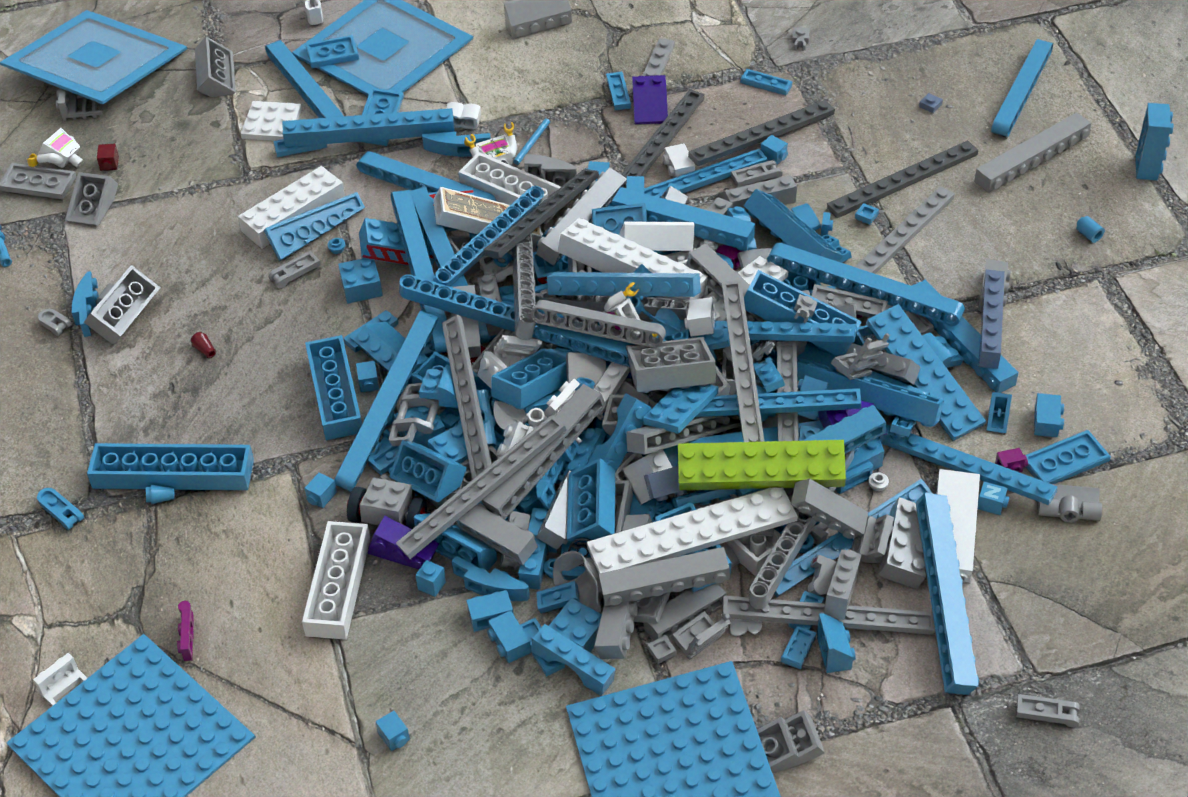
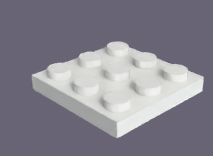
(266, 119)

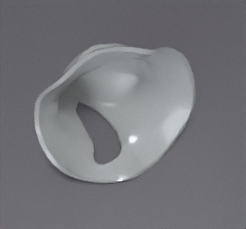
(588, 582)

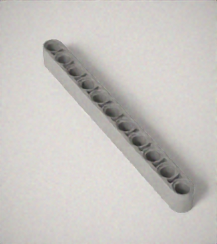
(523, 288)
(784, 554)

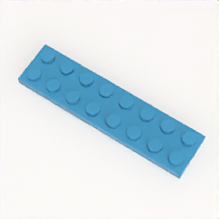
(958, 412)

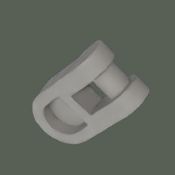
(49, 318)

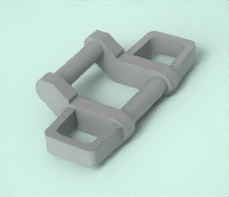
(413, 424)

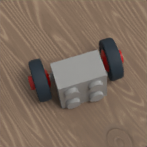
(384, 499)

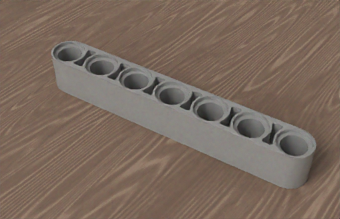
(607, 320)

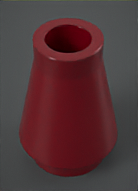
(202, 343)

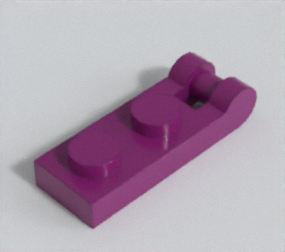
(186, 631)

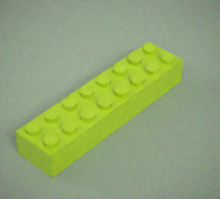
(760, 464)

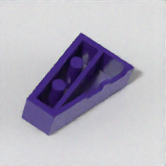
(385, 546)

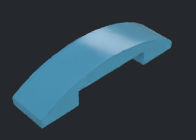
(545, 485)

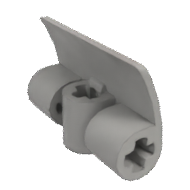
(1073, 504)

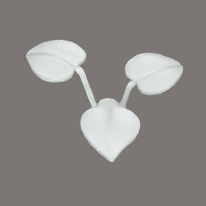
(508, 414)

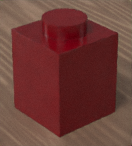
(107, 157)

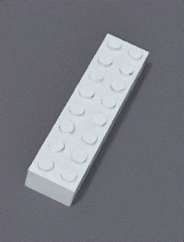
(615, 254)

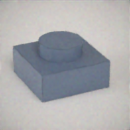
(930, 103)

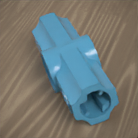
(489, 420)

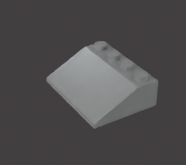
(671, 365)

